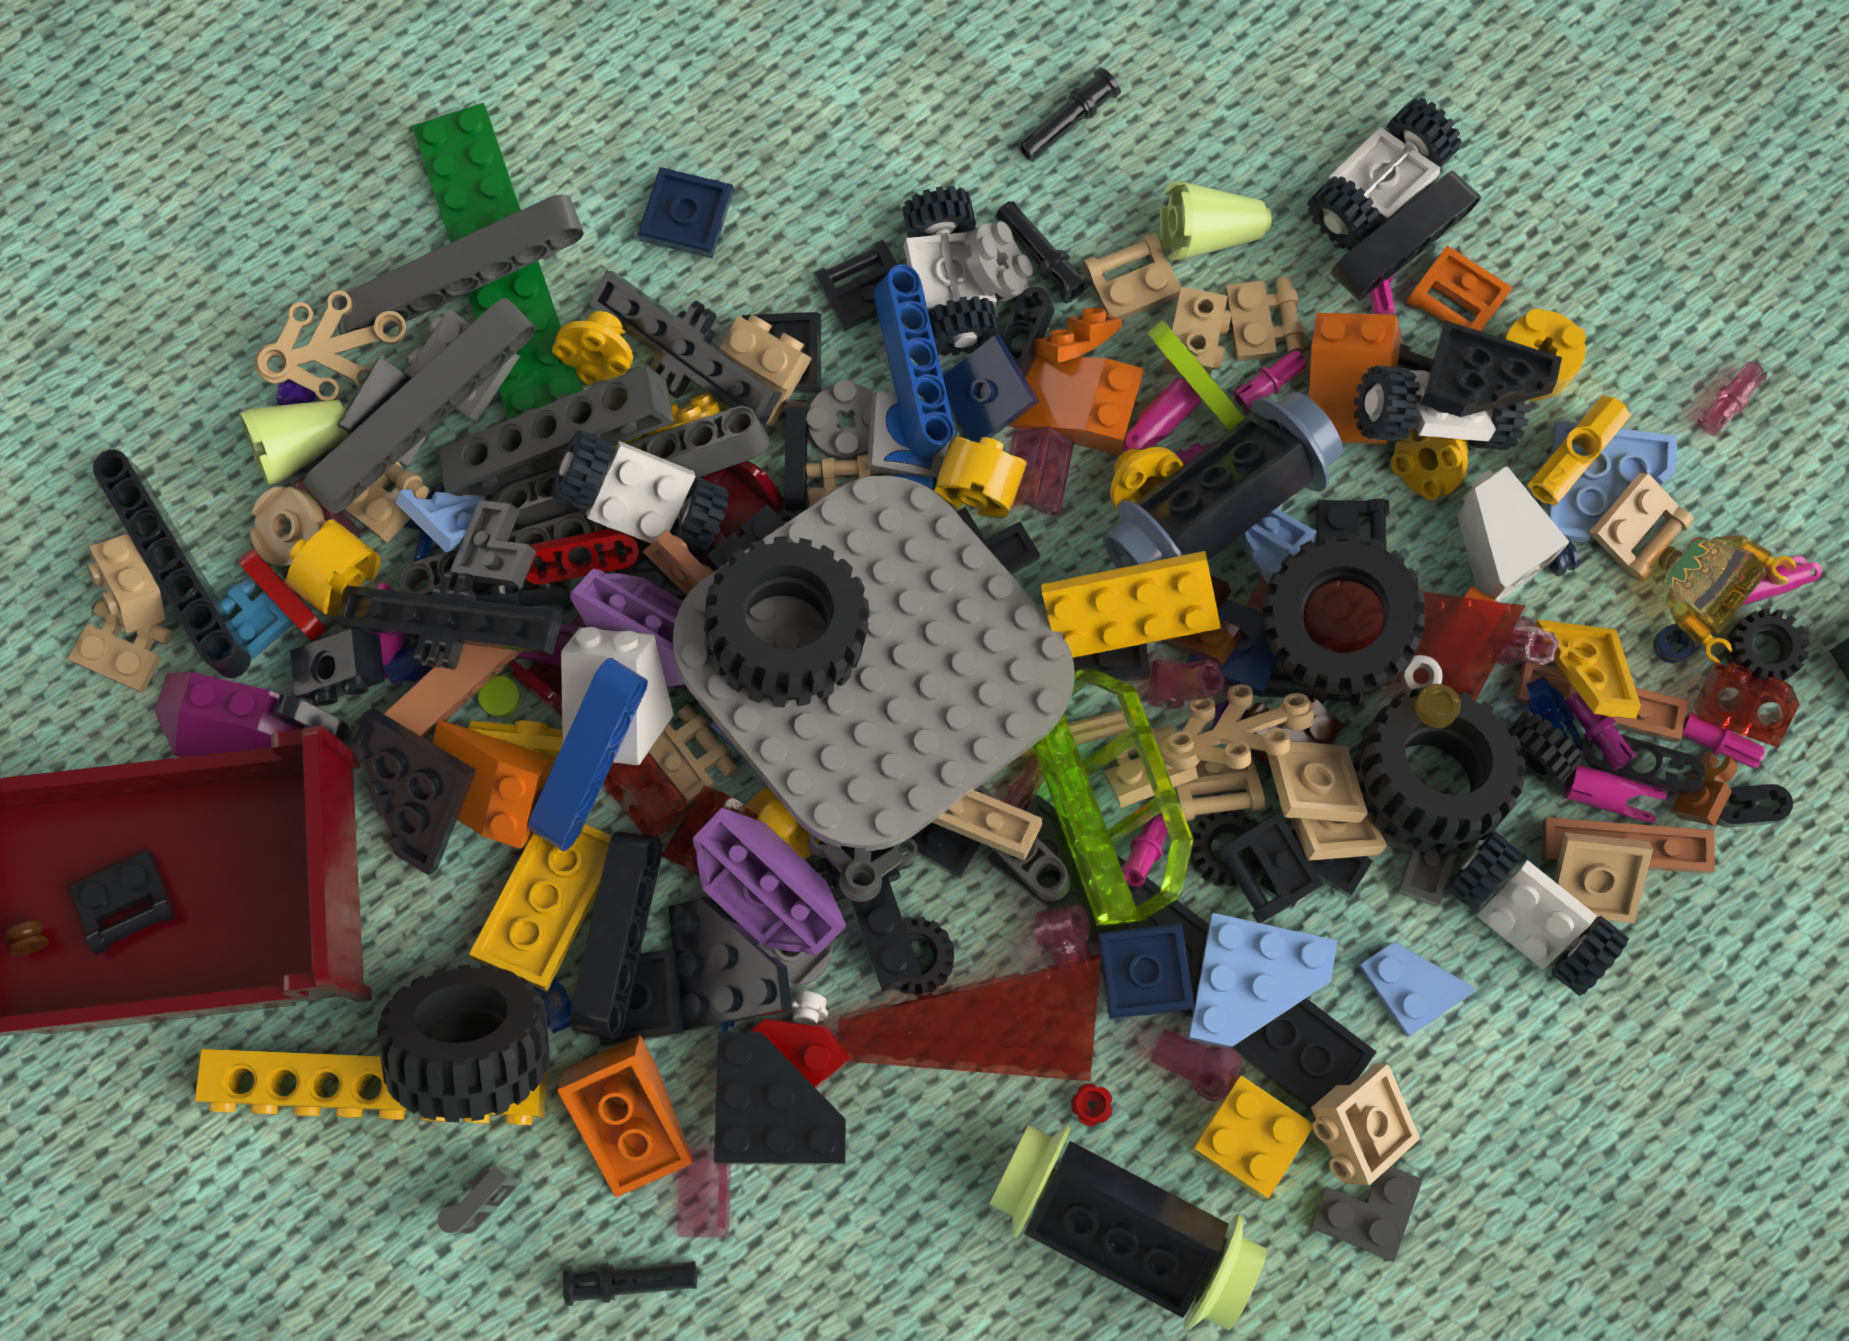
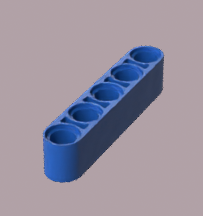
(908, 378)
(587, 754)

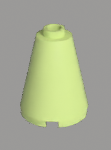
(1209, 220)
(292, 435)

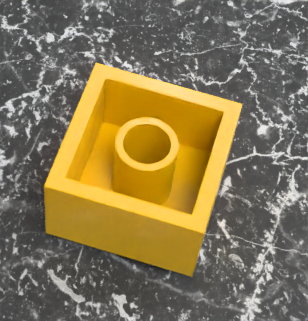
(1252, 1138)

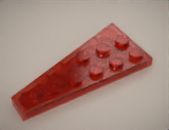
(1457, 632)
(1001, 1025)

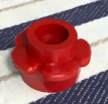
(1100, 1096)

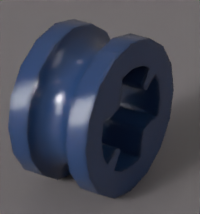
(1565, 560)
(1663, 649)

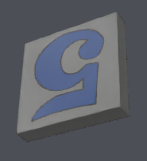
(888, 444)

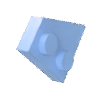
(442, 517)
(1273, 540)
(1412, 986)

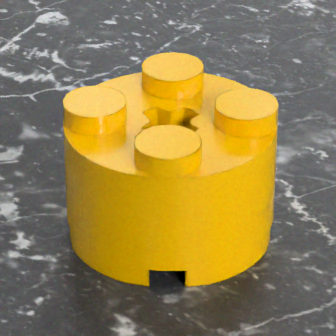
(1554, 335)
(980, 476)
(329, 564)

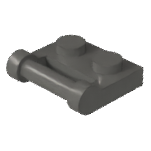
(488, 1192)

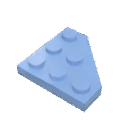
(1609, 475)
(1253, 977)

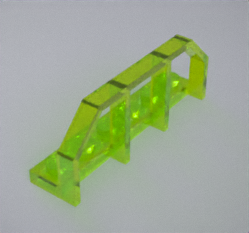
(1083, 822)

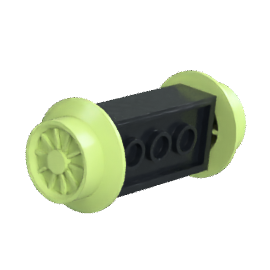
(1129, 1230)

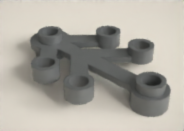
(862, 867)

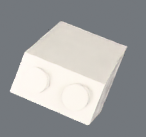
(1506, 534)
(638, 652)

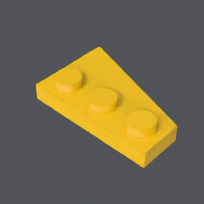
(1595, 667)

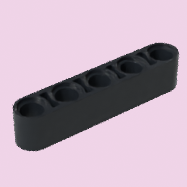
(1405, 235)
(616, 934)

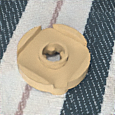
(270, 512)

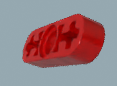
(611, 561)
(282, 595)

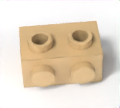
(1198, 325)
(126, 583)

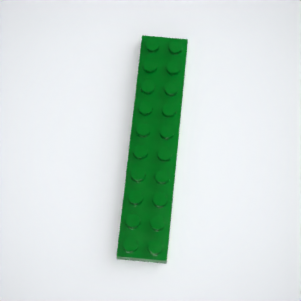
(474, 193)

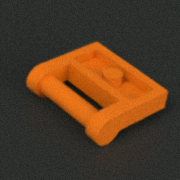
(1463, 283)

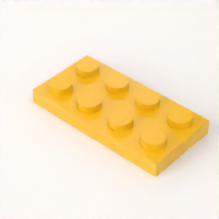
(1133, 604)
(543, 907)

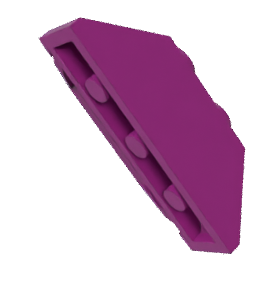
(215, 715)

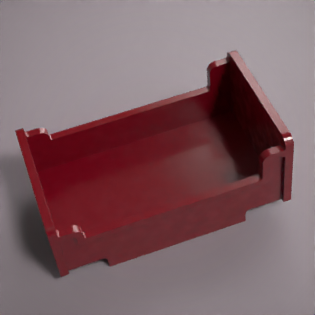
(253, 861)

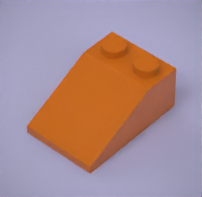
(1340, 354)
(1083, 400)
(504, 783)
(625, 1116)

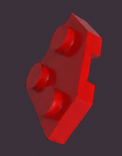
(807, 1046)

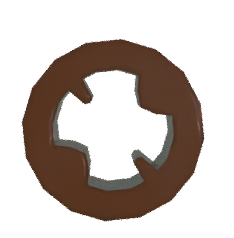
(25, 938)

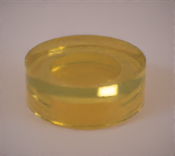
(1438, 705)

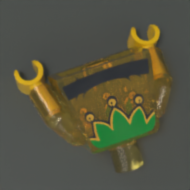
(1713, 582)

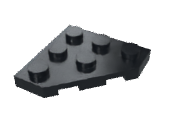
(1485, 372)
(413, 786)
(723, 968)
(770, 1109)

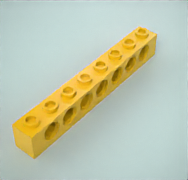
(222, 1070)

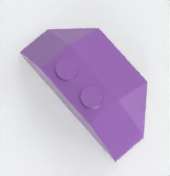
(633, 605)
(765, 884)

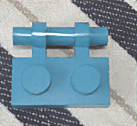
(259, 620)

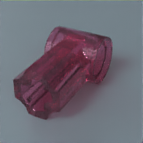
(1528, 644)
(1179, 682)
(1064, 933)
(1209, 1069)

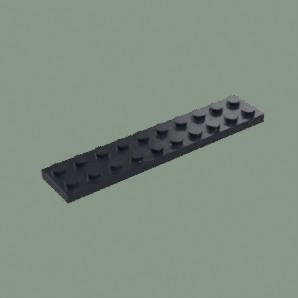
(1298, 1050)

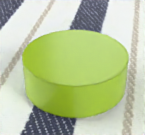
(500, 697)

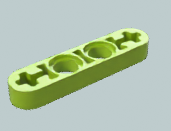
(1196, 375)

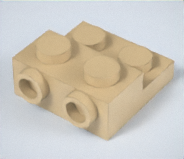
(769, 357)
(1365, 1126)

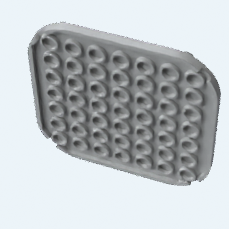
(946, 684)

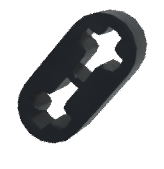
(302, 714)
(1752, 815)

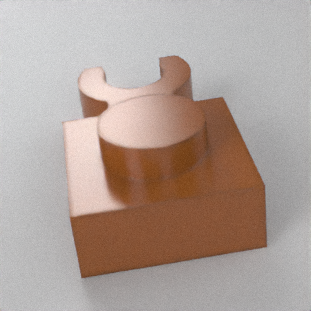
(1710, 800)

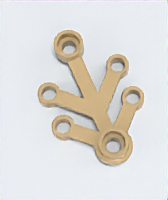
(324, 348)
(1188, 747)

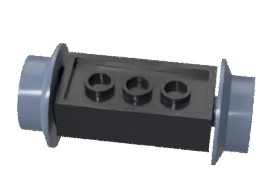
(1229, 484)

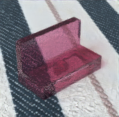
(1047, 468)
(704, 1197)

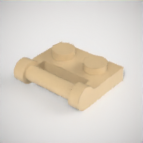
(1137, 289)
(1631, 519)
(1219, 778)

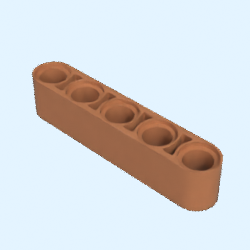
(447, 690)

